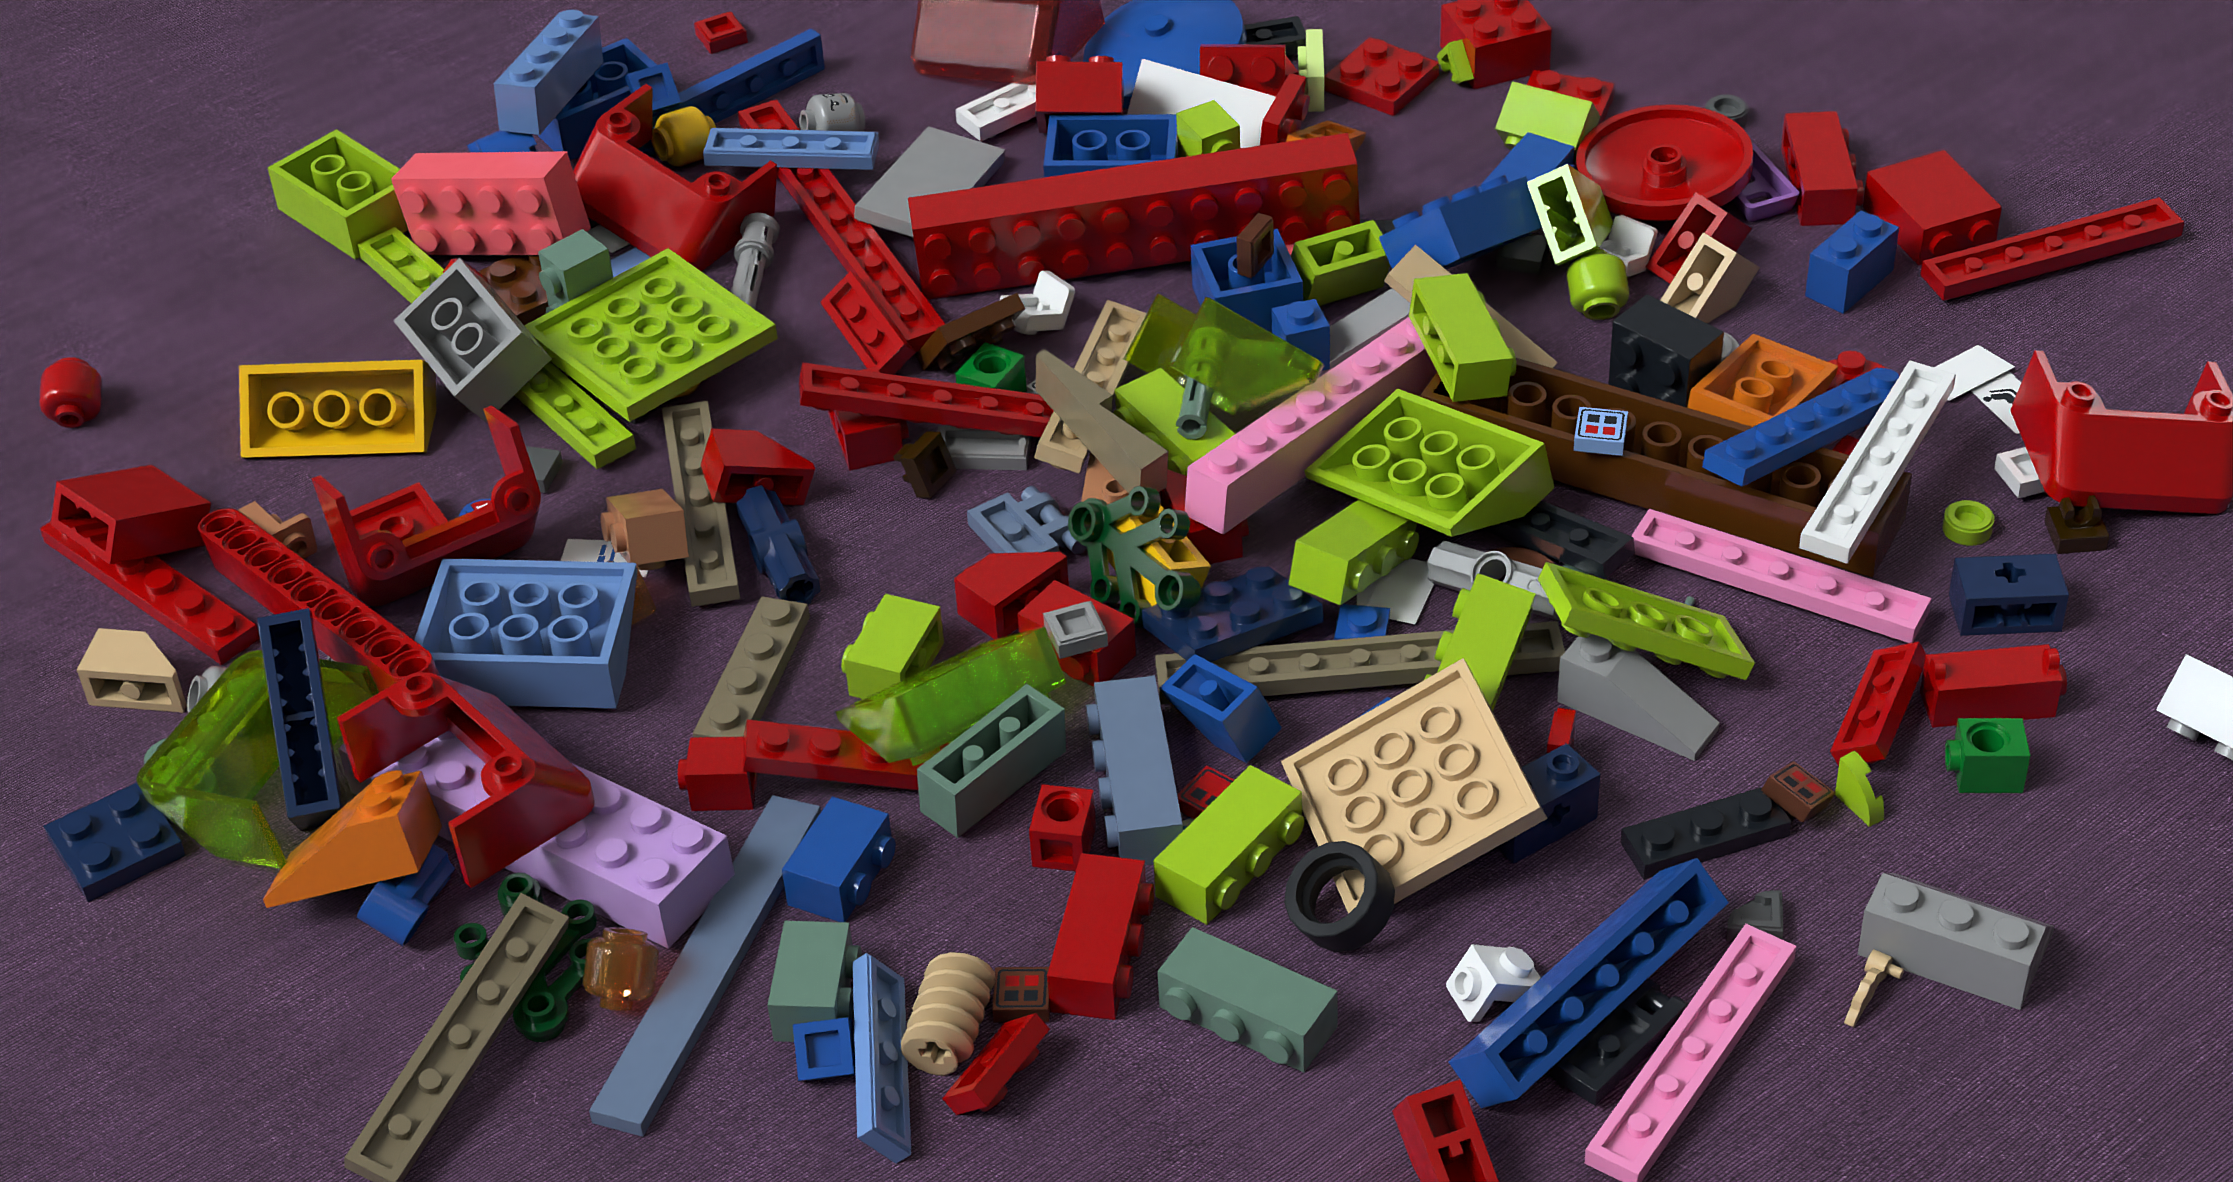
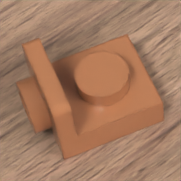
(293, 533)

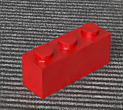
(1821, 168)
(1099, 937)

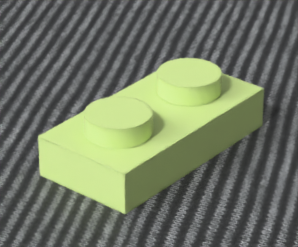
(1312, 67)

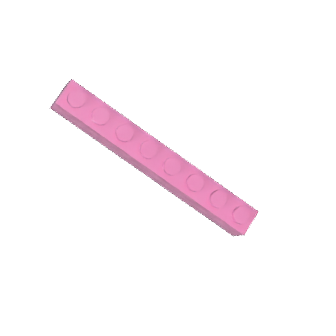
(1285, 441)

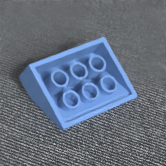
(532, 629)

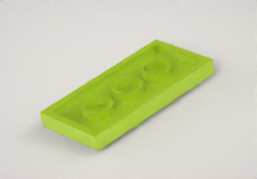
(1645, 622)

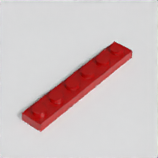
(2051, 248)
(923, 400)
(166, 597)

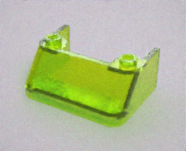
(1221, 351)
(229, 751)

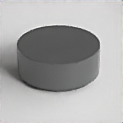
(1730, 106)

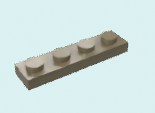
(754, 668)

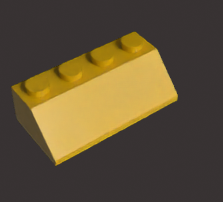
(336, 408)

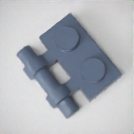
(1013, 525)

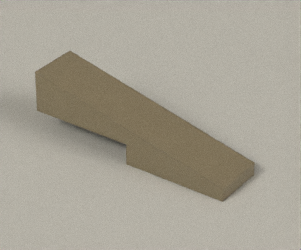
(1088, 413)

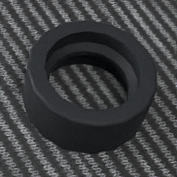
(1315, 872)

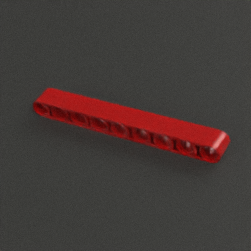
(287, 583)

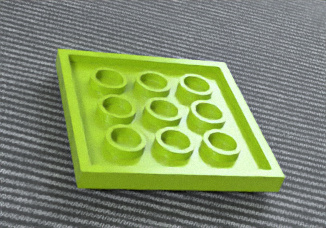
(650, 334)

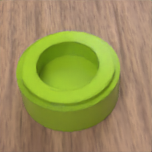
(1968, 523)

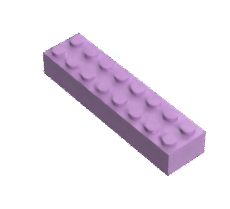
(625, 857)

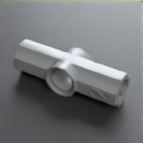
(1458, 565)

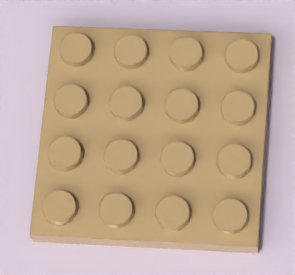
(1416, 784)

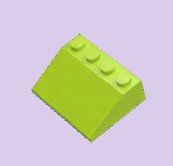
(1436, 466)

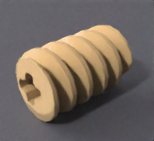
(947, 1012)

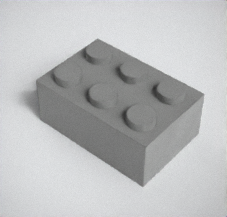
(472, 339)

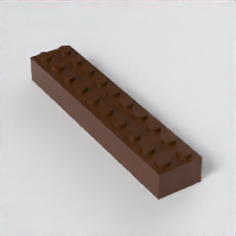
(1666, 458)

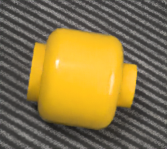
(681, 136)

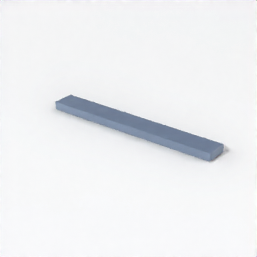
(702, 971)

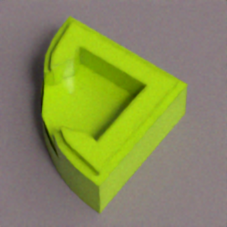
(1455, 59)
(1856, 791)

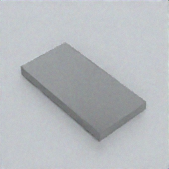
(931, 165)

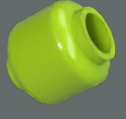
(1598, 285)

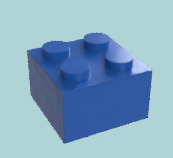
(1252, 298)

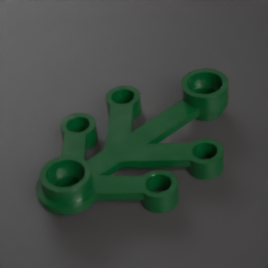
(1094, 527)
(542, 1009)

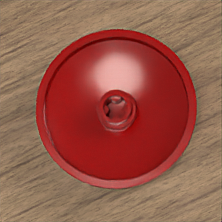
(1663, 155)

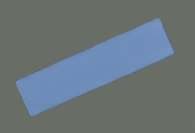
(791, 148)
(879, 1063)

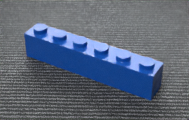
(1588, 984)

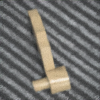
(1877, 968)

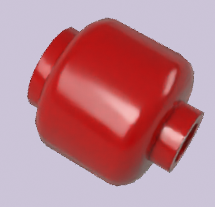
(72, 391)

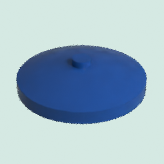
(1165, 34)

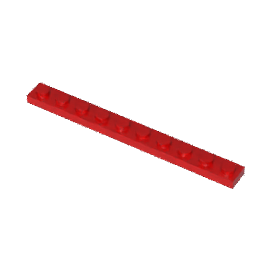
(850, 240)

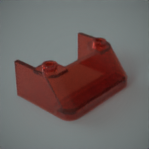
(999, 36)

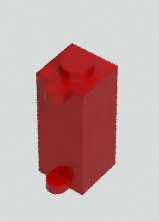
(1992, 684)

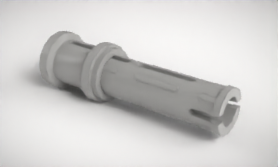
(753, 255)

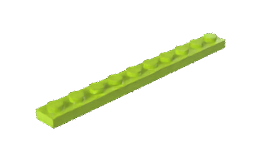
(548, 394)

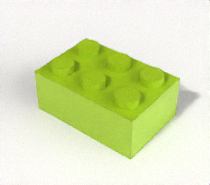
(338, 191)

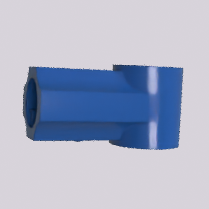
(401, 903)

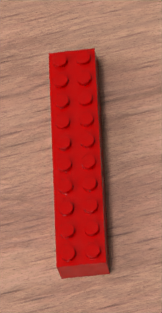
(1129, 214)

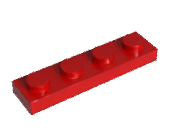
(821, 756)

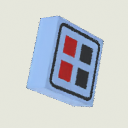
(1600, 431)

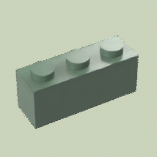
(991, 760)
(1248, 999)

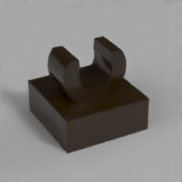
(926, 464)
(2077, 527)

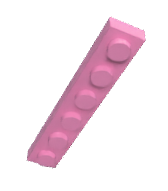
(1781, 576)
(1690, 1056)

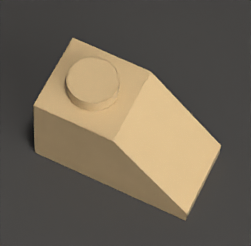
(1710, 280)
(130, 673)

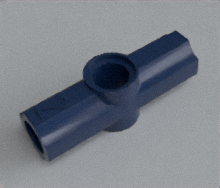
(778, 545)

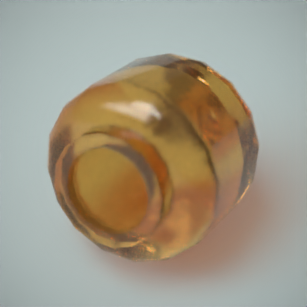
(620, 968)

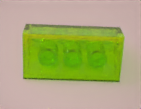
(952, 696)

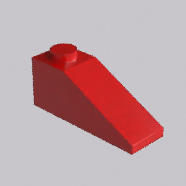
(1443, 1136)

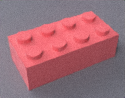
(489, 202)

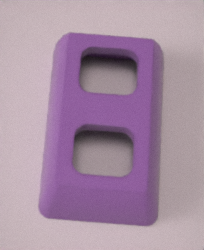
(1767, 182)

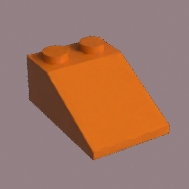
(1761, 382)
(369, 840)

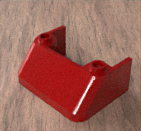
(656, 205)
(2124, 454)
(387, 569)
(528, 781)

